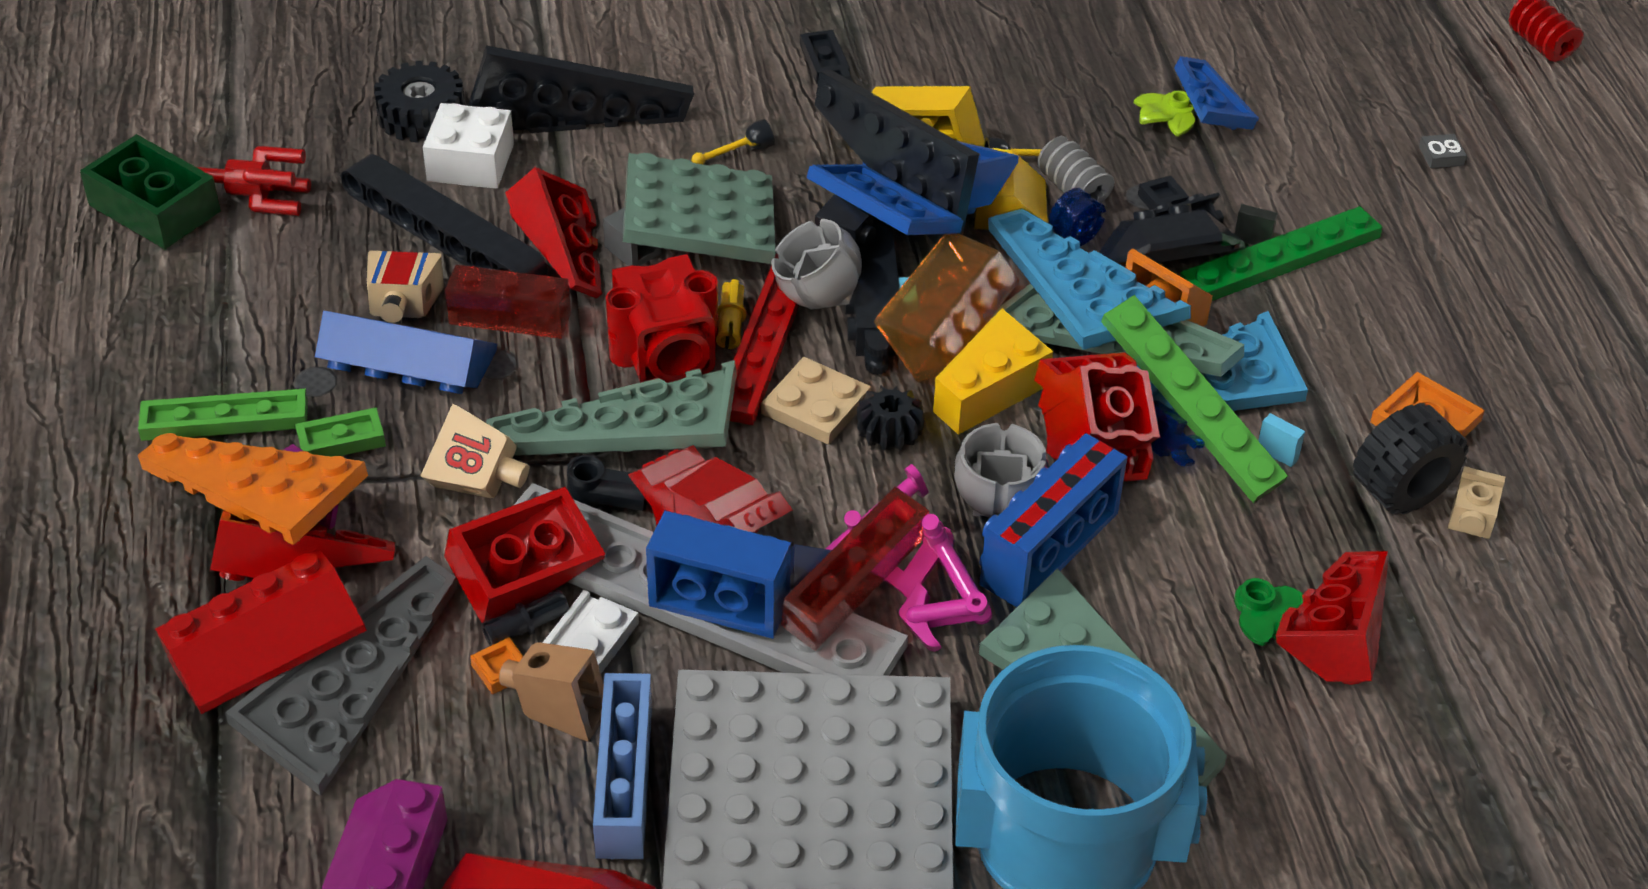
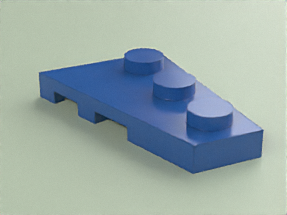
(1212, 97)

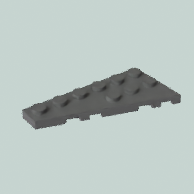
(322, 706)

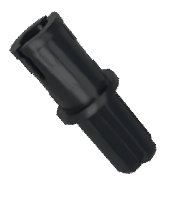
(525, 618)

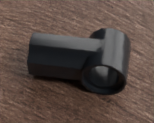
(596, 485)

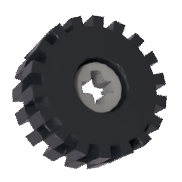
(412, 95)

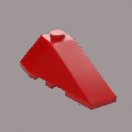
(559, 223)
(249, 551)
(1340, 620)
(497, 872)

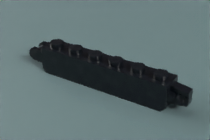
(872, 293)

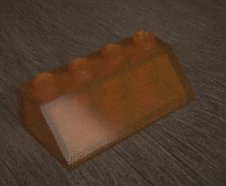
(945, 303)

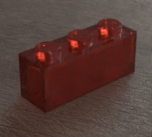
(508, 301)

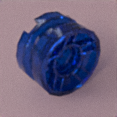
(1077, 216)

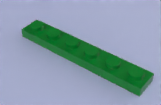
(1284, 253)

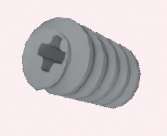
(1073, 168)

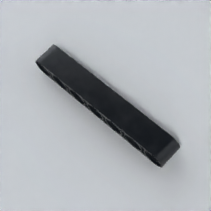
(438, 218)

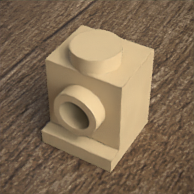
(1476, 502)

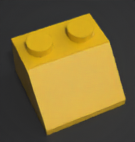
(1022, 190)

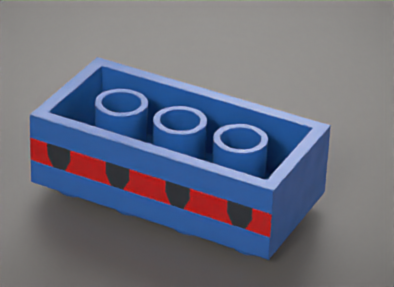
(1052, 519)

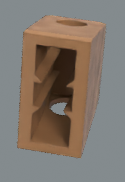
(558, 687)

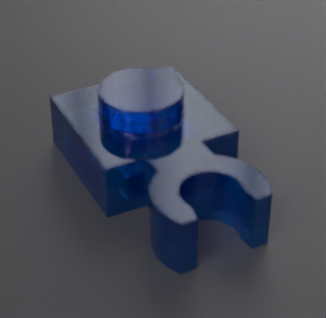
(1172, 438)

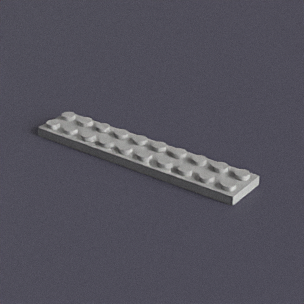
(853, 648)

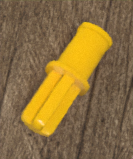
(731, 314)

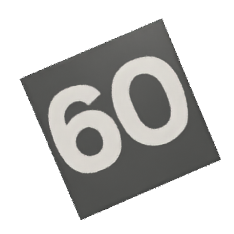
(1442, 151)

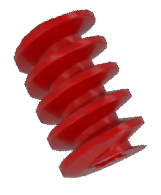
(1545, 29)

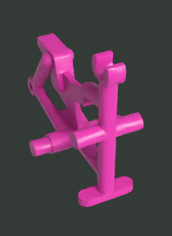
(936, 547)

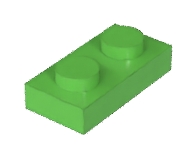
(342, 433)

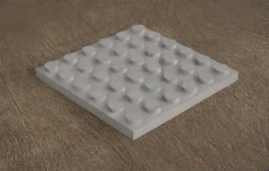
(810, 782)

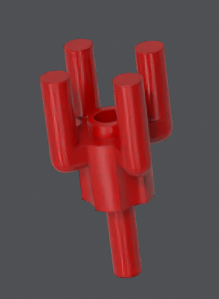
(257, 179)

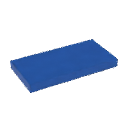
(885, 199)

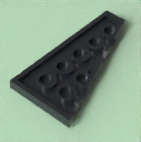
(569, 95)
(899, 145)

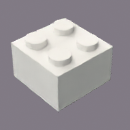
(468, 145)

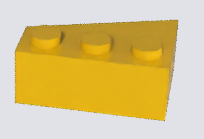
(942, 107)
(989, 373)

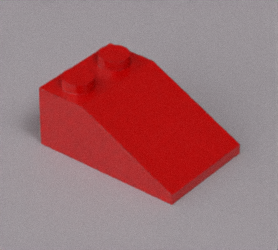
(521, 552)

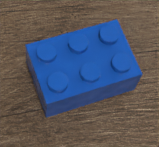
(718, 573)

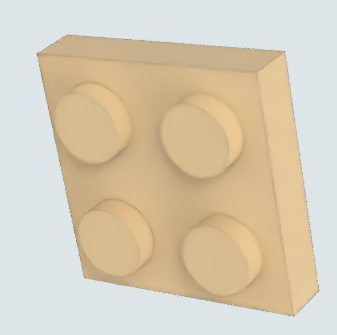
(815, 400)

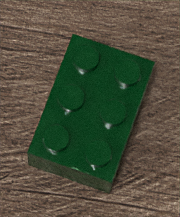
(150, 191)

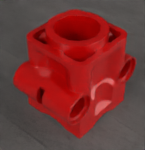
(663, 319)

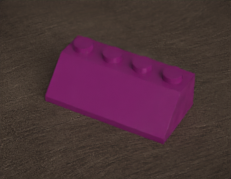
(390, 838)

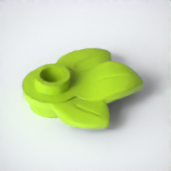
(1171, 108)

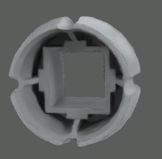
(818, 265)
(997, 466)

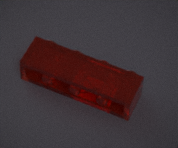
(853, 569)

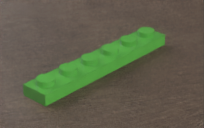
(1194, 399)

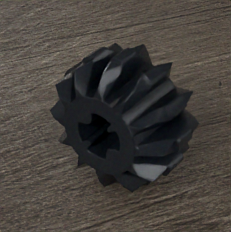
(890, 418)

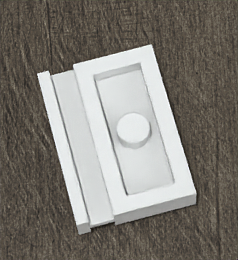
(595, 626)

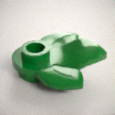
(1263, 608)

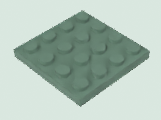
(699, 208)

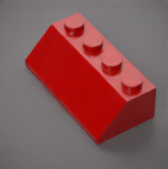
(260, 630)

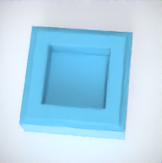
(1281, 439)

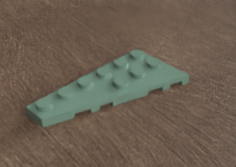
(1205, 348)
(631, 418)
(1061, 617)

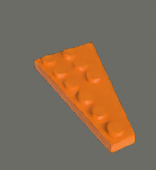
(259, 483)

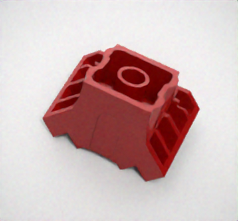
(1101, 398)
(707, 491)

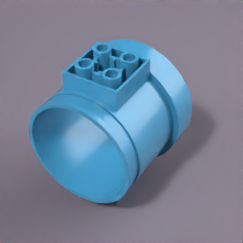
(1089, 715)

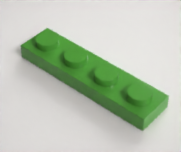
(223, 414)

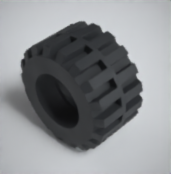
(1410, 458)

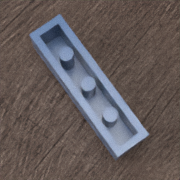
(623, 767)

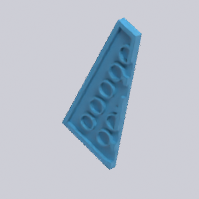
(1075, 282)
(1262, 376)

